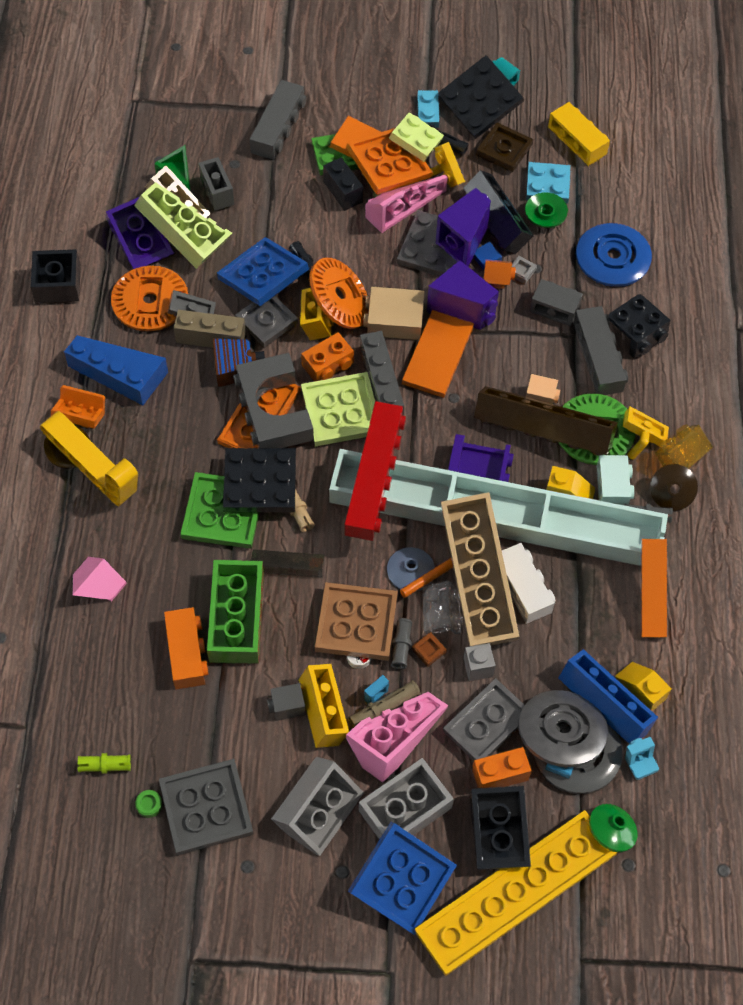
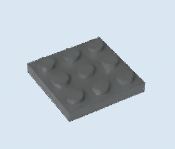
(205, 806)

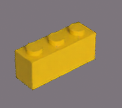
(578, 133)
(323, 705)

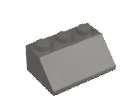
(318, 805)

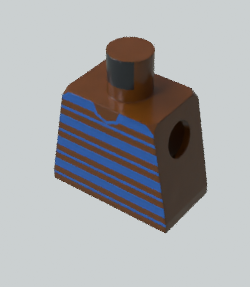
(229, 354)

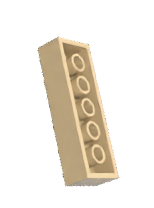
(479, 570)

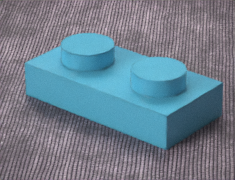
(428, 107)

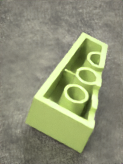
(182, 224)

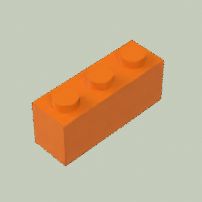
(185, 648)

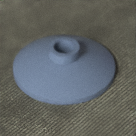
(401, 574)

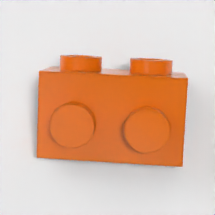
(80, 406)

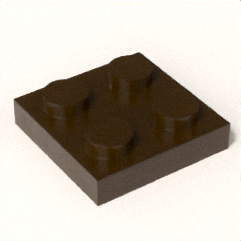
(504, 147)

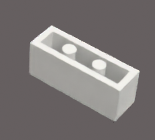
(527, 584)

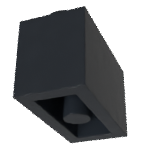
(343, 183)

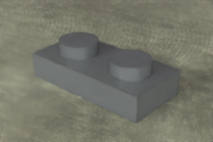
(187, 302)

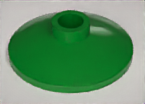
(546, 210)
(613, 828)

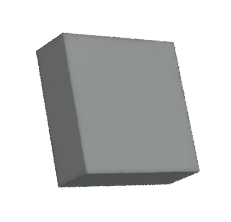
(524, 269)

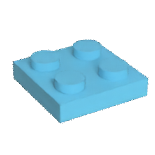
(548, 178)

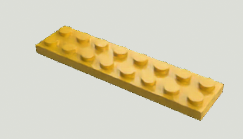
(512, 895)

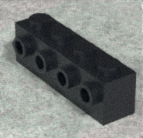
(503, 217)

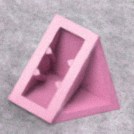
(97, 580)

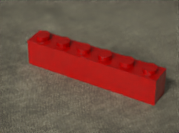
(374, 470)

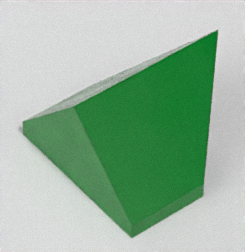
(178, 165)

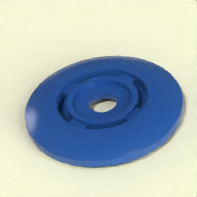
(609, 270)

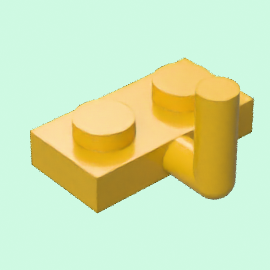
(447, 165)
(646, 427)

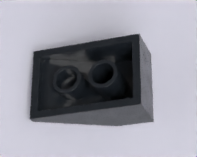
(500, 827)

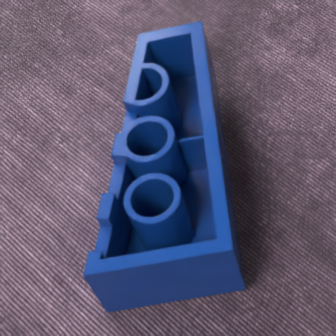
(117, 367)

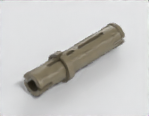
(390, 702)

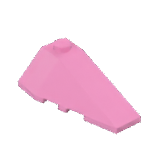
(399, 203)
(388, 739)

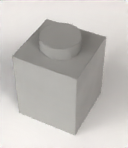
(479, 662)

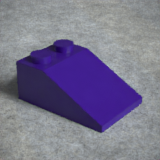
(137, 235)

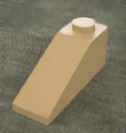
(174, 185)

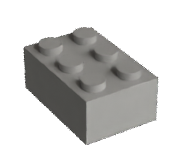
(408, 800)

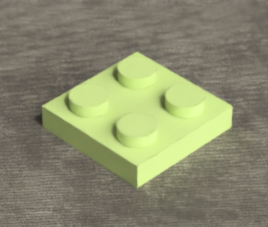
(416, 136)

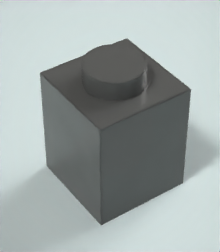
(286, 702)

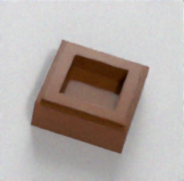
(429, 649)

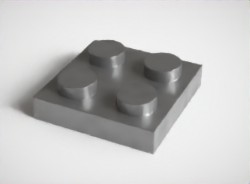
(267, 321)

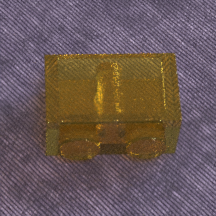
(685, 447)

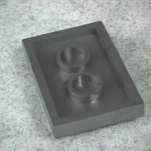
(485, 721)

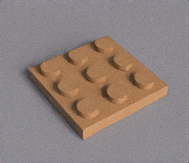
(356, 621)

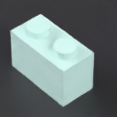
(614, 479)

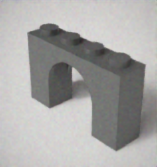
(271, 430)

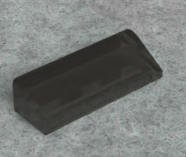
(290, 563)

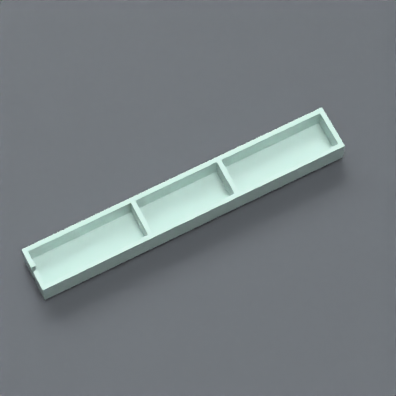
(519, 510)

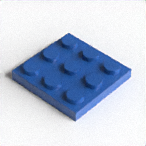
(262, 271)
(402, 877)

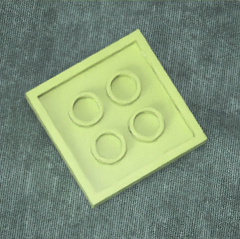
(339, 407)

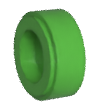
(148, 803)

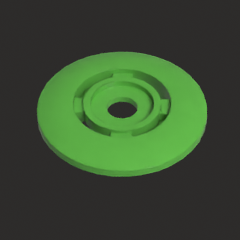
(606, 408)

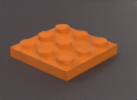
(386, 163)

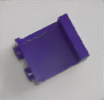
(480, 460)

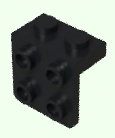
(641, 324)

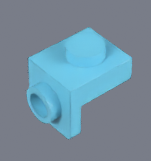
(640, 758)

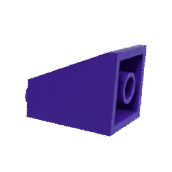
(463, 226)
(463, 296)

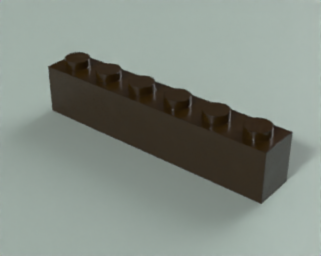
(545, 420)

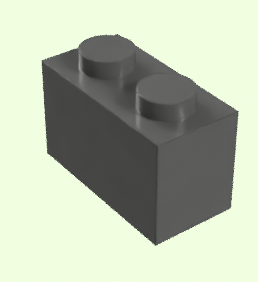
(216, 183)
(555, 302)

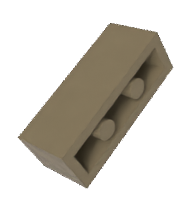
(202, 328)

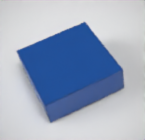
(485, 252)

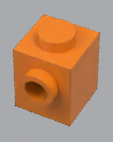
(499, 273)

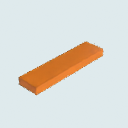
(653, 587)

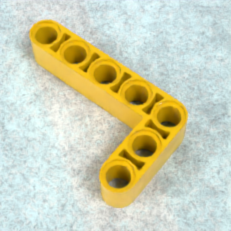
(115, 481)

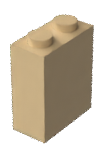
(395, 312)

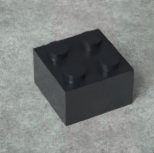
(55, 276)

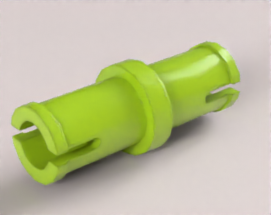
(104, 763)

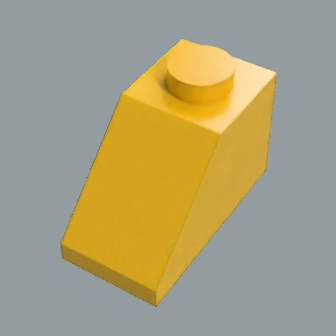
(570, 483)
(644, 684)

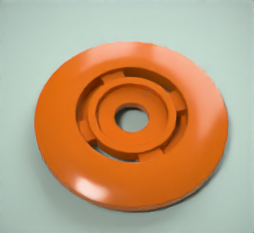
(324, 279)
(134, 286)

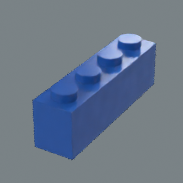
(617, 704)

